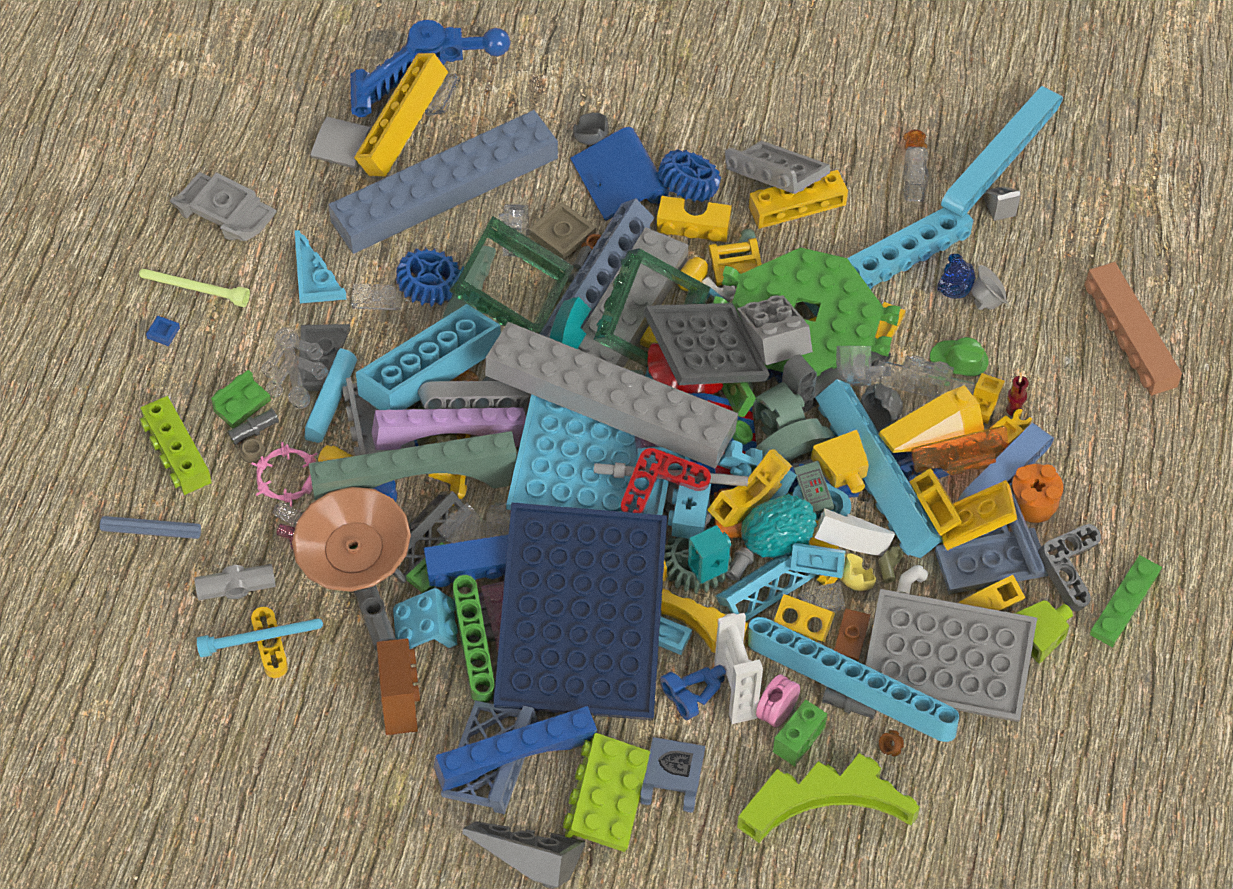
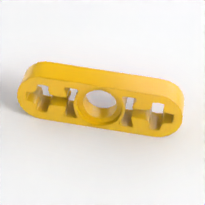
(267, 652)

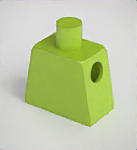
(1050, 627)

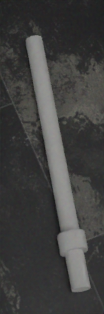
(619, 470)

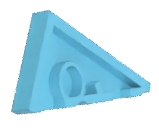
(314, 278)

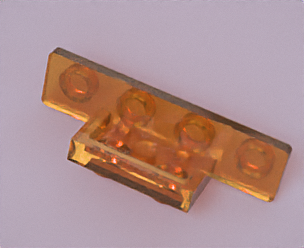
(961, 452)

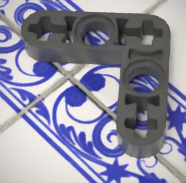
(1061, 561)

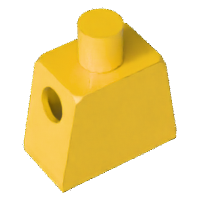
(843, 461)

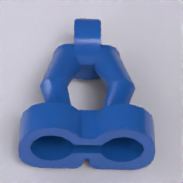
(685, 700)

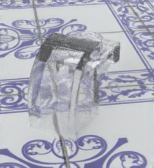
(855, 366)

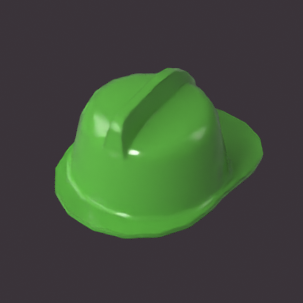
(964, 355)

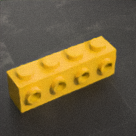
(778, 206)

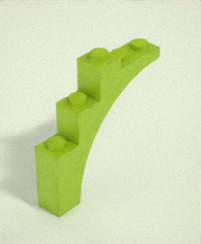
(822, 786)

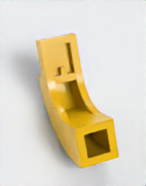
(735, 504)

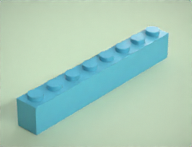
(884, 477)

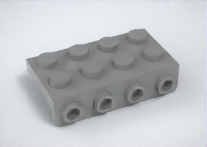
(776, 166)
(362, 415)

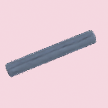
(150, 527)
(1026, 542)

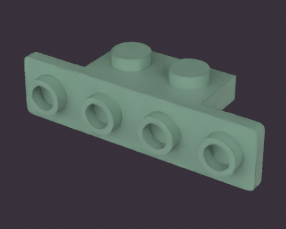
(475, 277)

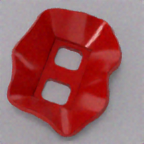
(661, 372)

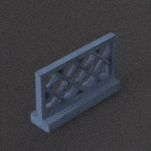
(507, 774)

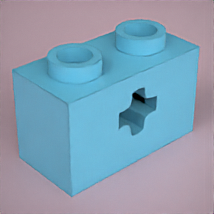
(689, 511)

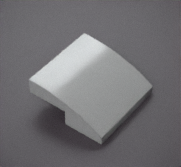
(339, 142)

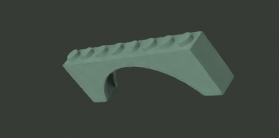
(482, 457)

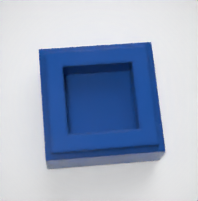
(162, 330)

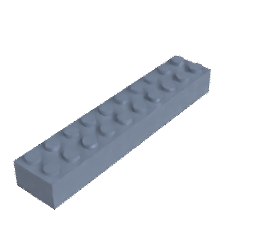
(443, 181)

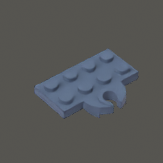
(984, 561)

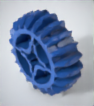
(689, 175)
(428, 281)

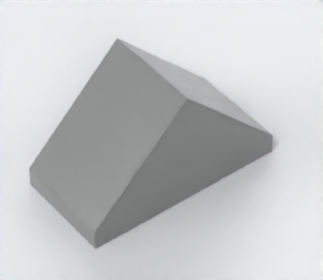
(1002, 202)

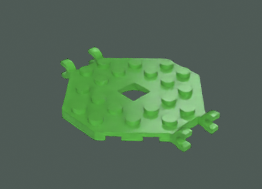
(847, 306)

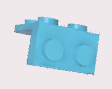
(426, 618)

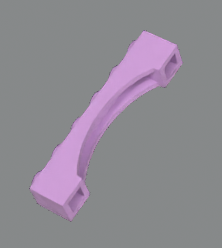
(398, 427)

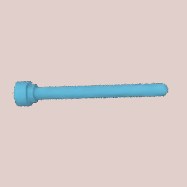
(208, 645)

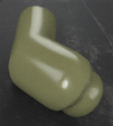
(888, 562)

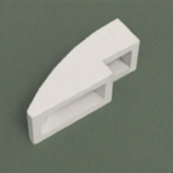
(853, 533)

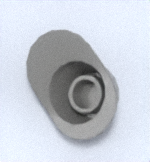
(988, 290)

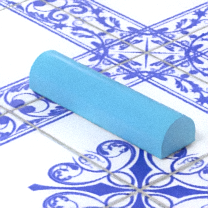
(330, 396)

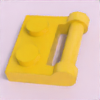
(741, 263)

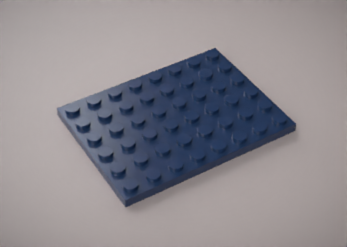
(581, 611)

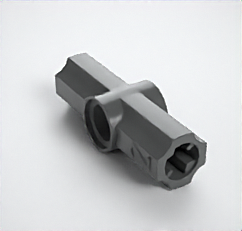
(377, 624)

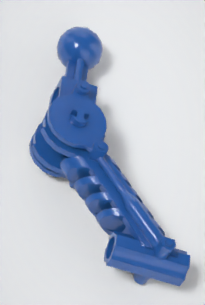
(423, 37)

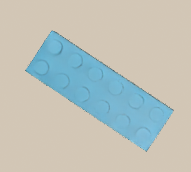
(430, 356)

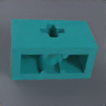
(709, 554)

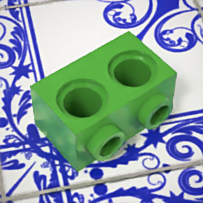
(800, 733)

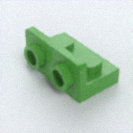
(239, 399)

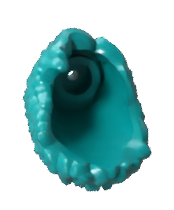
(777, 525)

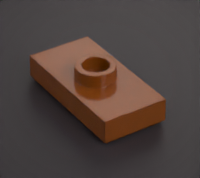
(852, 633)

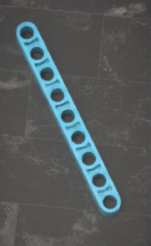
(1001, 151)
(853, 679)

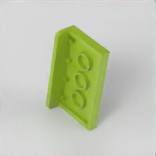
(606, 792)

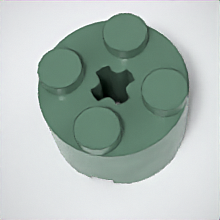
(778, 408)

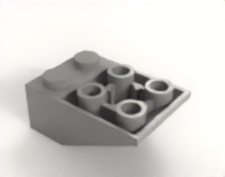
(776, 329)

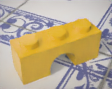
(710, 225)

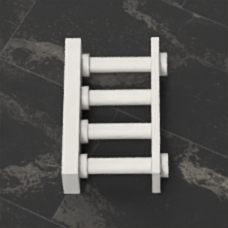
(742, 673)

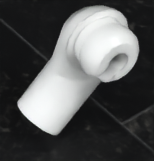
(726, 292)
(910, 576)

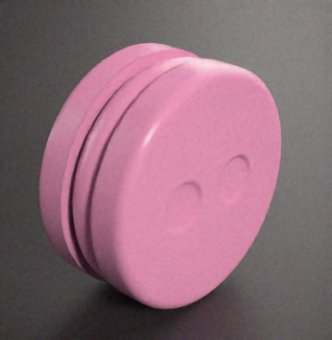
(778, 700)

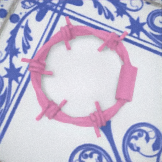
(287, 497)

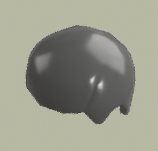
(591, 128)

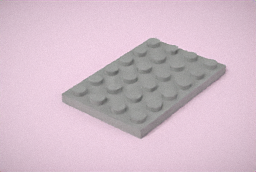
(954, 652)

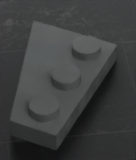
(330, 338)

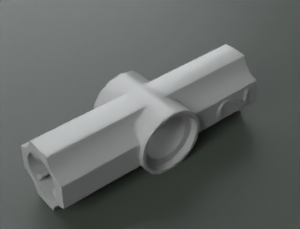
(234, 582)

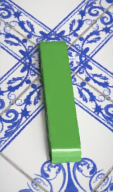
(469, 627)

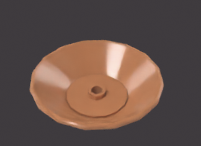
(346, 520)

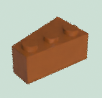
(397, 686)

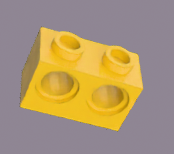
(805, 613)

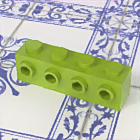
(175, 445)

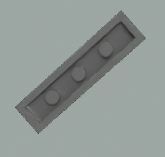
(423, 524)

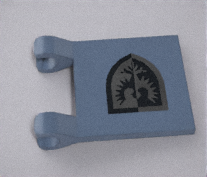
(674, 768)

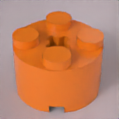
(1037, 491)

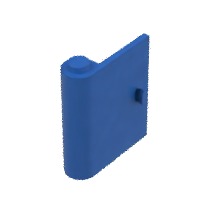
(621, 169)

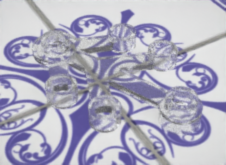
(291, 365)

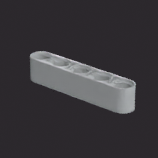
(472, 395)

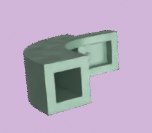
(796, 439)

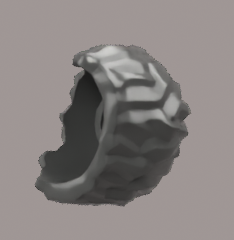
(882, 405)

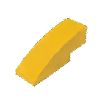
(935, 501)

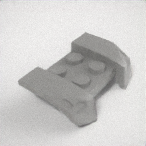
(225, 204)

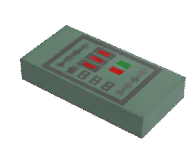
(814, 486)

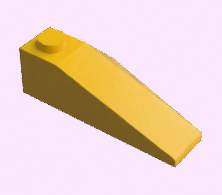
(940, 419)

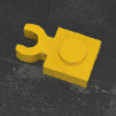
(1014, 426)

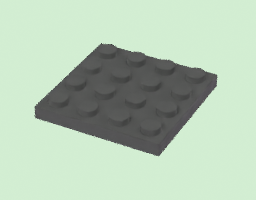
(706, 343)

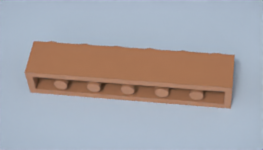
(1133, 328)

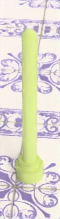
(238, 295)

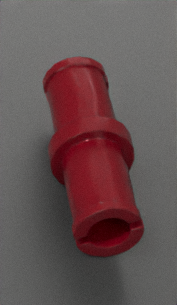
(1017, 394)

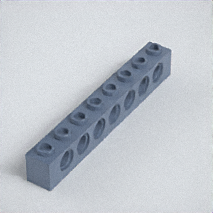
(605, 258)

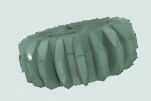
(678, 570)

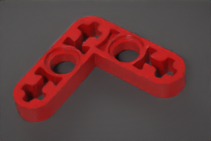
(661, 470)

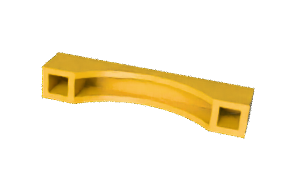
(698, 617)

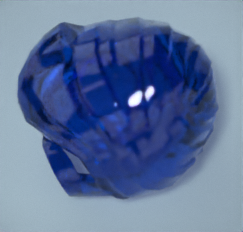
(957, 278)

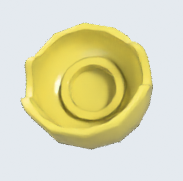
(855, 576)

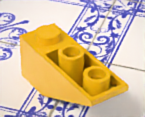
(997, 596)

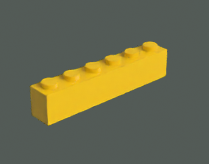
(401, 114)

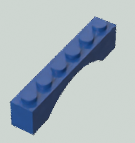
(553, 734)

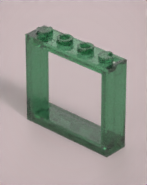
(529, 252)
(621, 288)

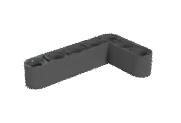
(803, 379)

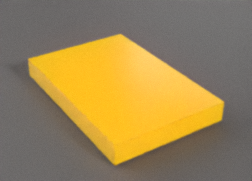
(981, 514)

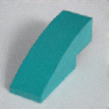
(568, 322)

